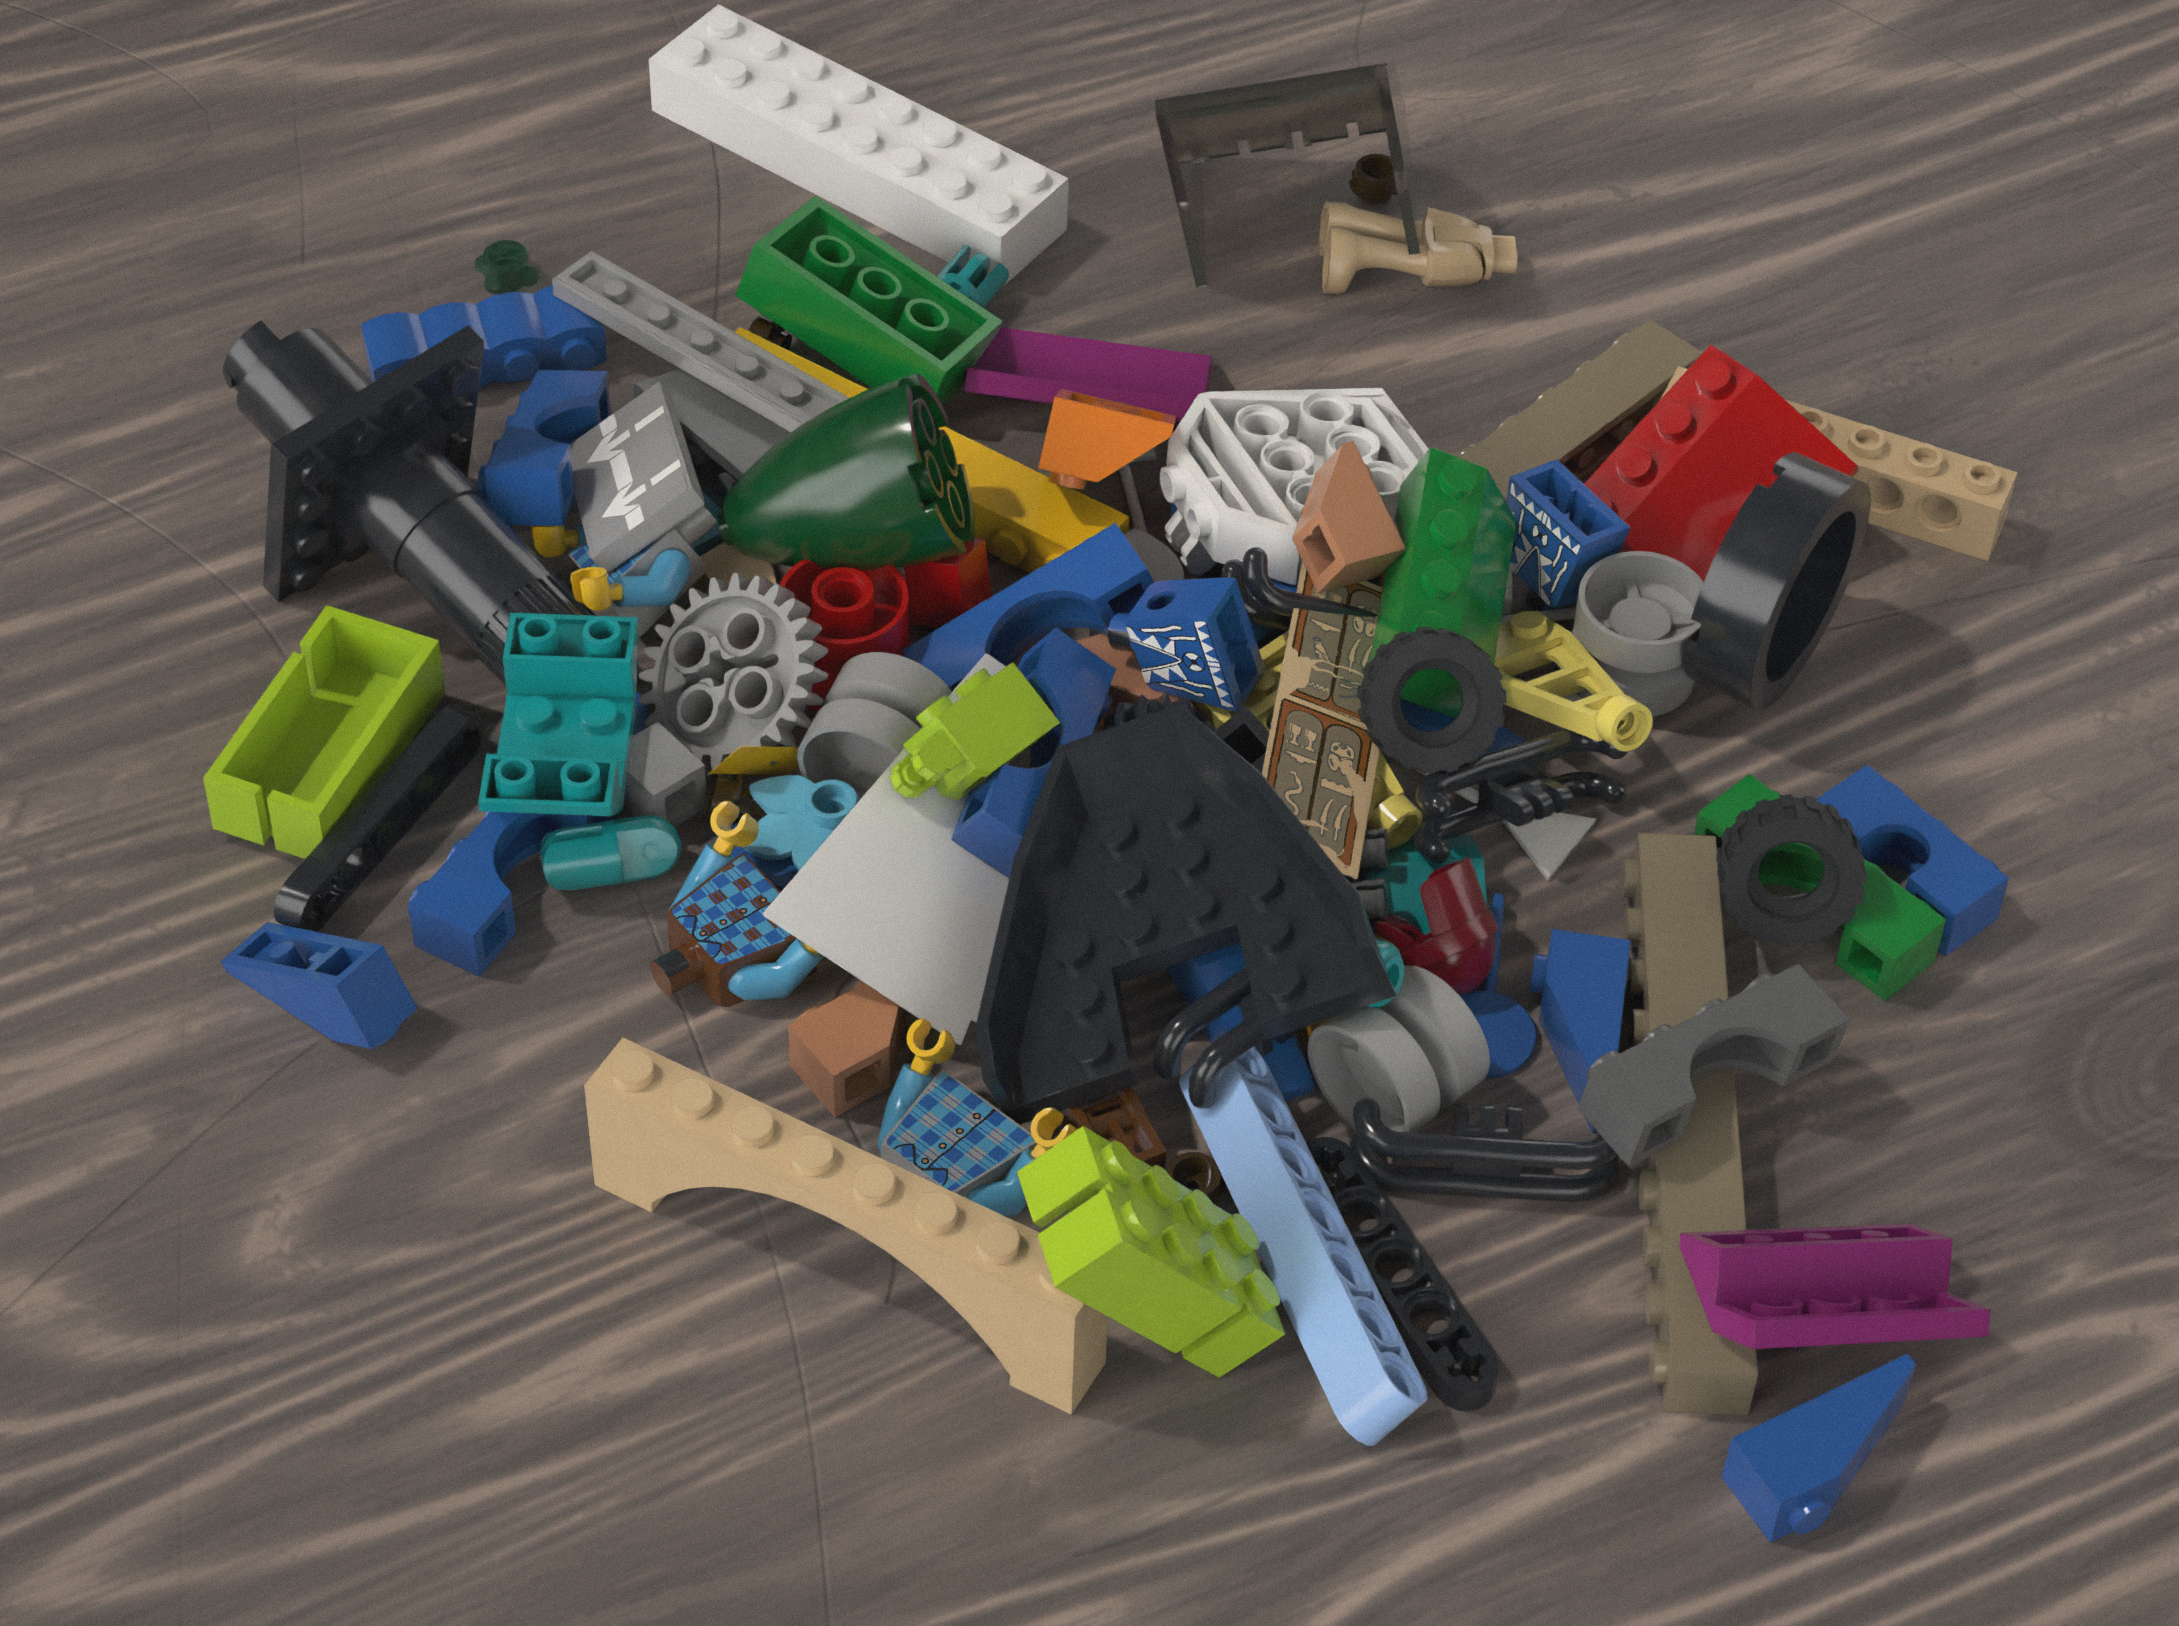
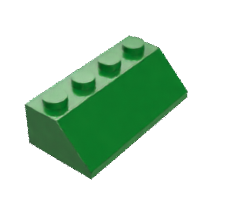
(864, 302)
(1452, 567)

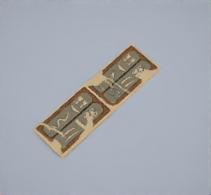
(1316, 741)

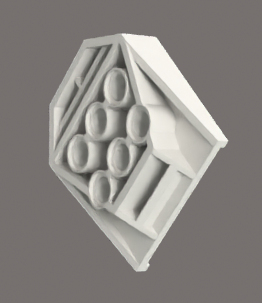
(1249, 460)

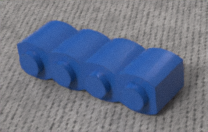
(518, 329)

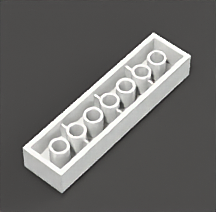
(857, 143)

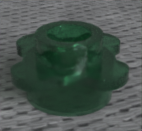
(506, 267)

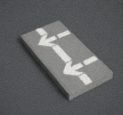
(633, 478)

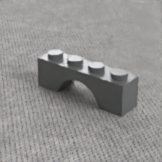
(1772, 1028)

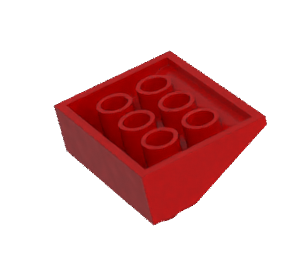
(1701, 457)

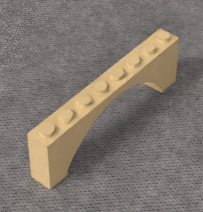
(677, 1130)

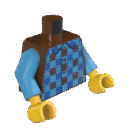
(721, 929)

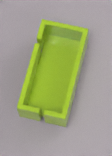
(312, 758)
(1151, 1252)

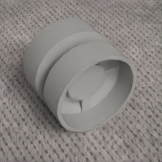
(1636, 624)
(867, 719)
(1406, 1055)

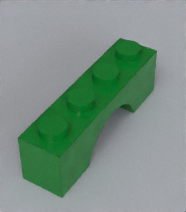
(1891, 929)

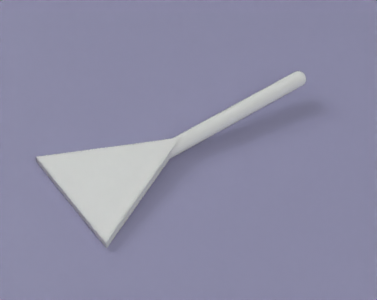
(1544, 840)

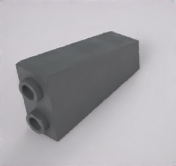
(718, 431)

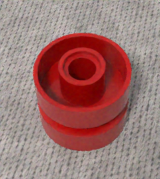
(856, 613)

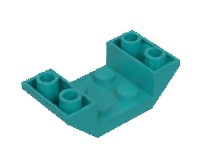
(564, 716)

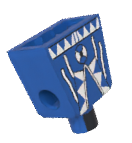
(1558, 533)
(1192, 641)

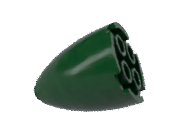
(857, 487)

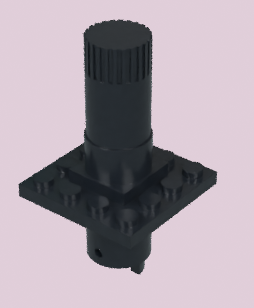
(388, 473)

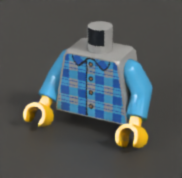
(642, 584)
(957, 1136)

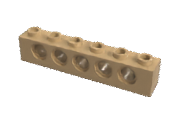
(1920, 486)

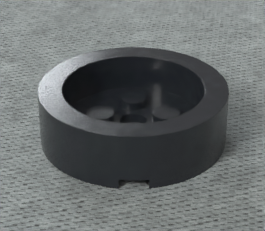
(1777, 580)

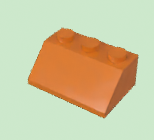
(1097, 437)

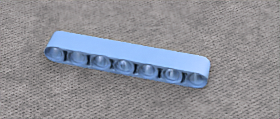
(1309, 1251)

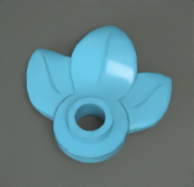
(798, 815)

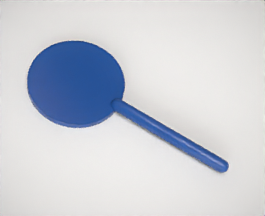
(1503, 1020)

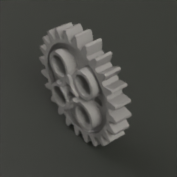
(725, 629)

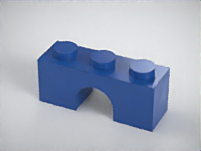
(1940, 865)

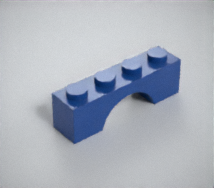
(532, 463)
(1069, 592)
(1075, 690)
(465, 906)

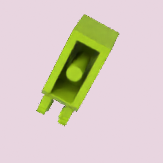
(973, 736)

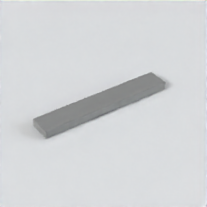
(694, 342)

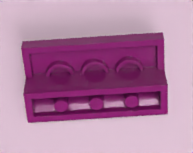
(1041, 364)
(1829, 1286)

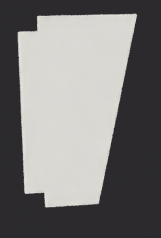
(903, 900)

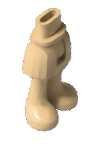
(1450, 253)

